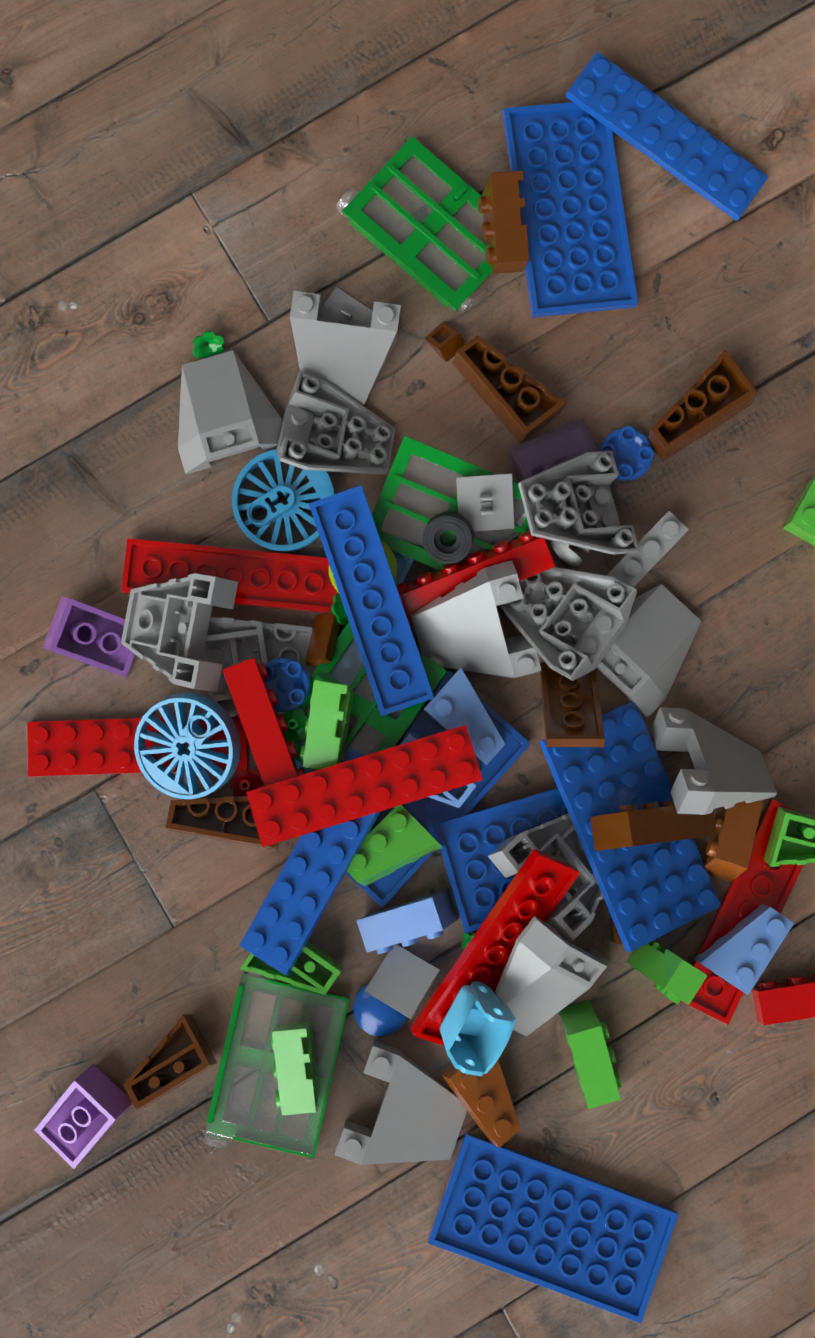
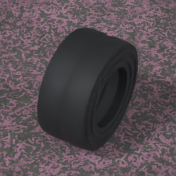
(448, 553)

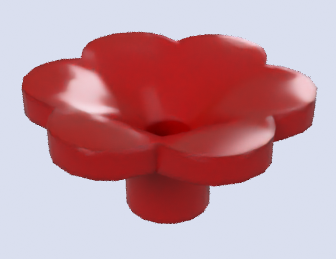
(243, 776)

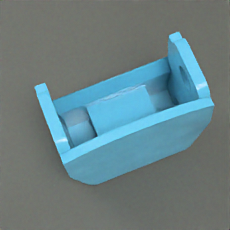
(476, 1029)

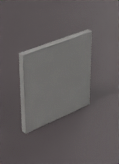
(345, 310)
(486, 501)
(402, 981)

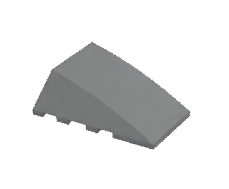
(239, 640)

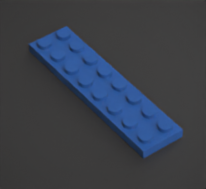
(666, 136)
(371, 600)
(305, 890)

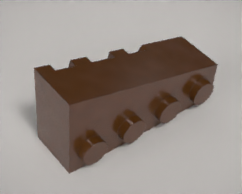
(506, 389)
(704, 406)
(216, 818)
(649, 826)

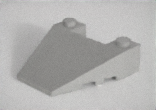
(343, 353)
(171, 624)
(466, 627)
(724, 766)
(560, 841)
(415, 1119)

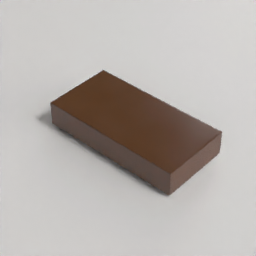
(322, 639)

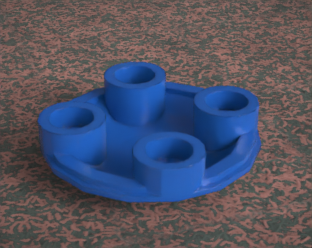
(630, 451)
(289, 682)
(376, 1016)

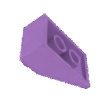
(89, 637)
(83, 1115)

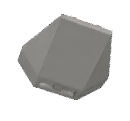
(222, 412)
(332, 431)
(577, 505)
(575, 620)
(650, 648)
(546, 975)

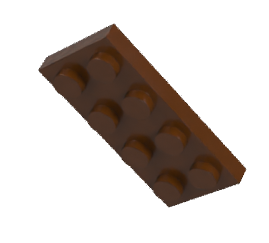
(571, 709)

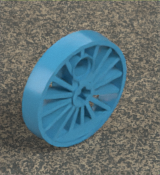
(270, 501)
(176, 739)

